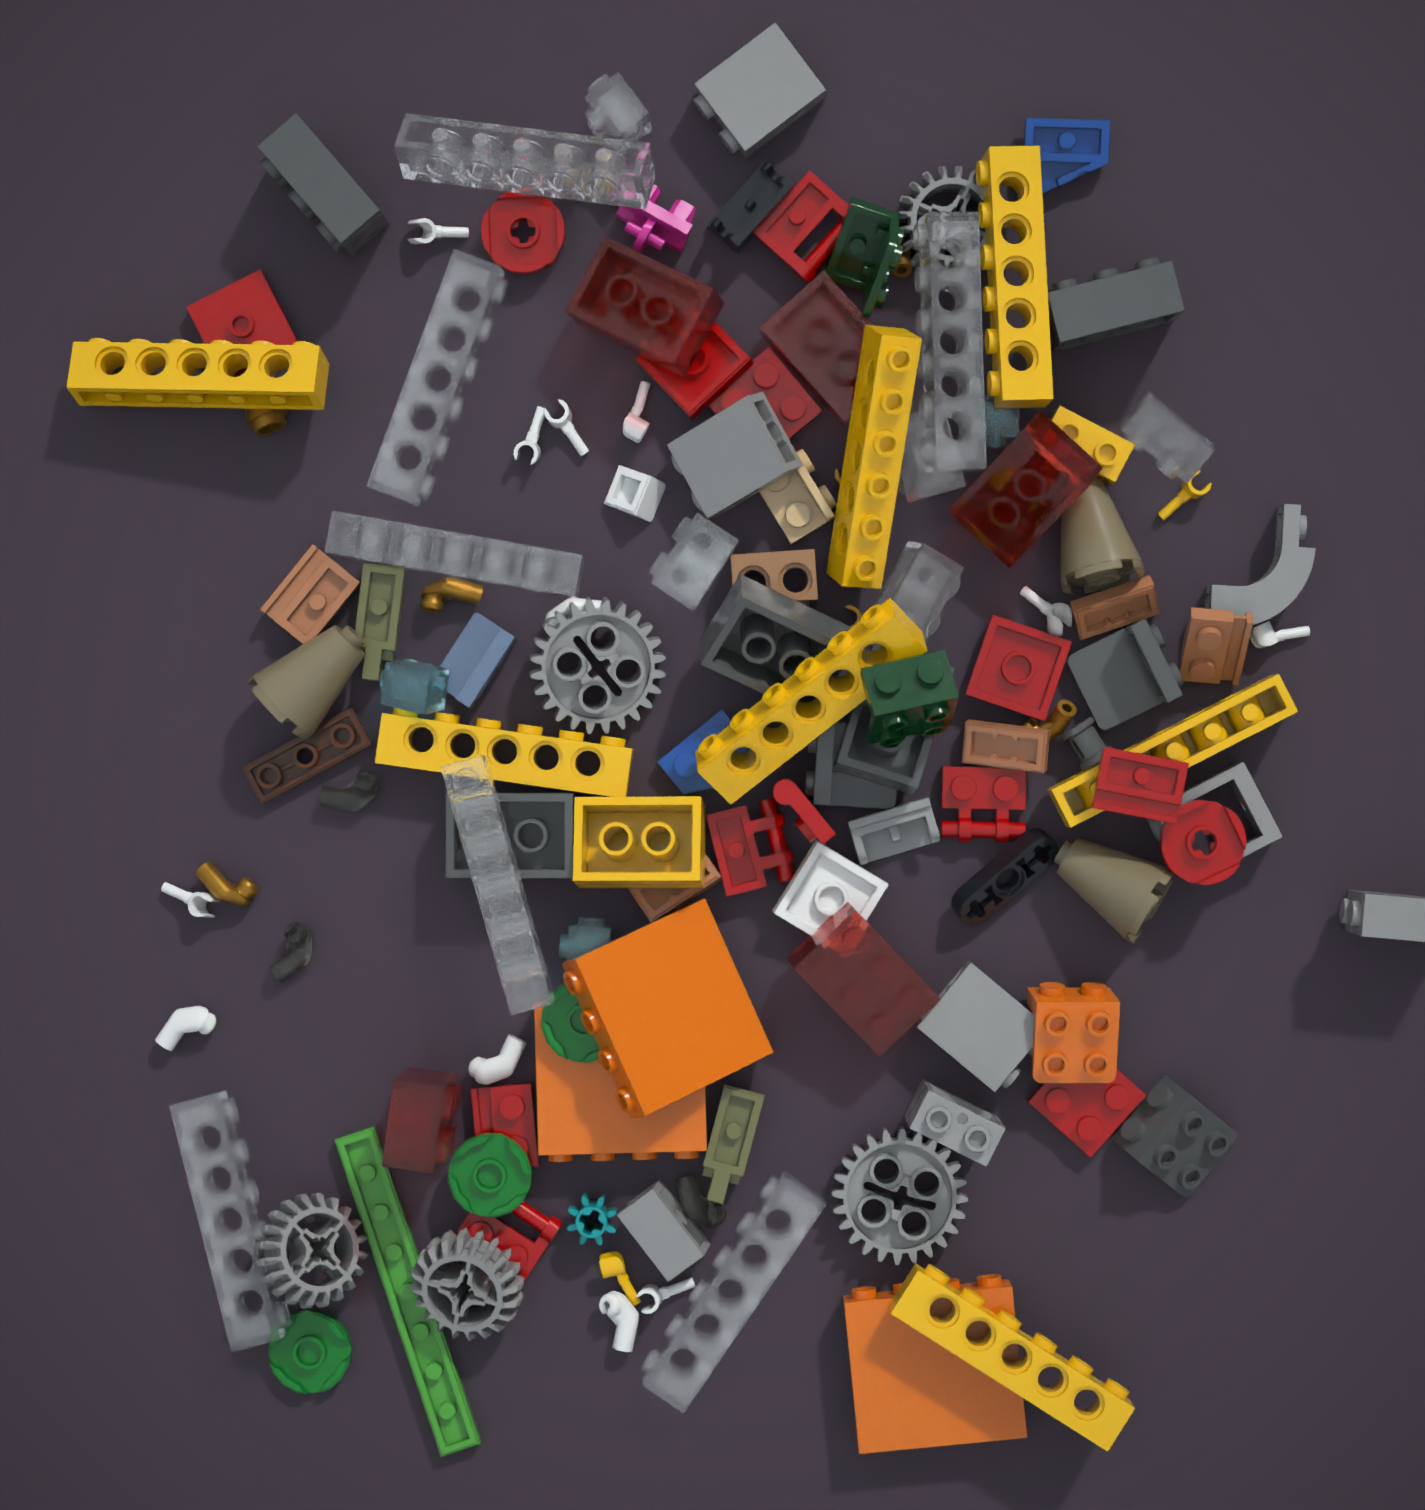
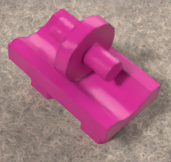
(658, 226)

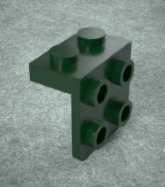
(866, 251)
(909, 697)

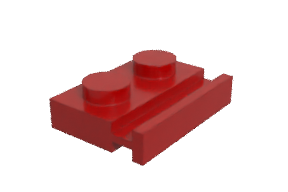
(1140, 785)
(507, 1111)

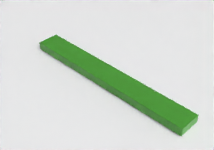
(395, 1259)

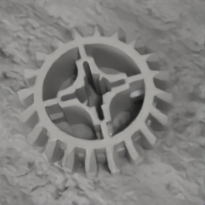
(966, 190)
(336, 1267)
(490, 1279)

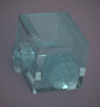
(1000, 424)
(414, 686)
(584, 937)

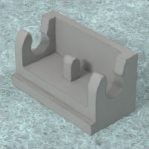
(893, 830)
(663, 1230)

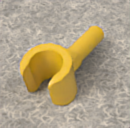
(1183, 496)
(613, 1265)

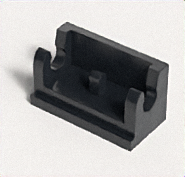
(750, 206)

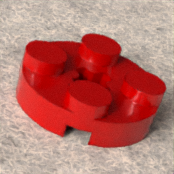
(507, 251)
(1224, 852)

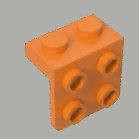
(1074, 1033)

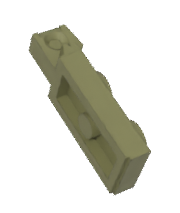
(379, 616)
(731, 1139)

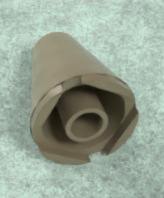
(1096, 544)
(309, 679)
(1114, 884)

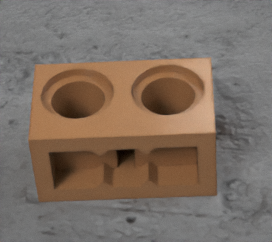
(774, 567)

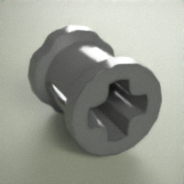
(1085, 742)

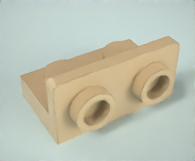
(798, 502)

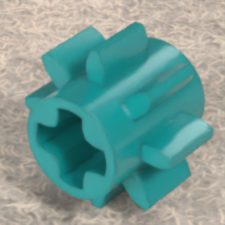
(586, 1209)

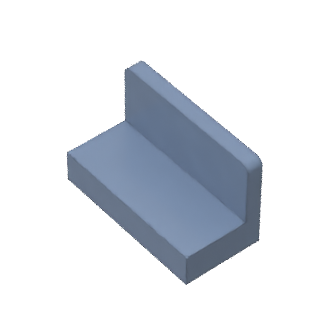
(476, 658)

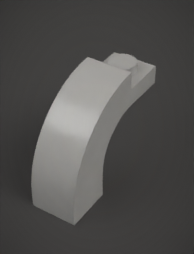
(1281, 581)

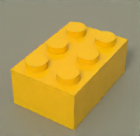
(639, 842)

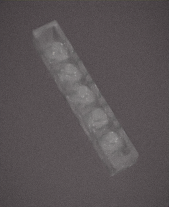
(525, 161)
(960, 236)
(462, 275)
(454, 554)
(498, 884)
(190, 1118)
(681, 1384)

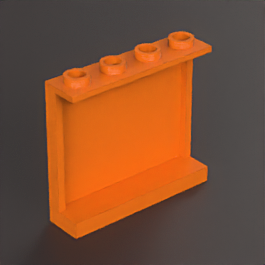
(666, 1009)
(583, 1116)
(917, 1391)

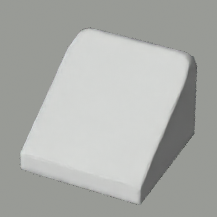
(635, 493)

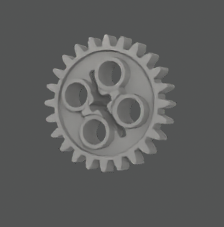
(626, 643)
(887, 1231)

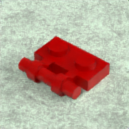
(983, 789)
(737, 849)

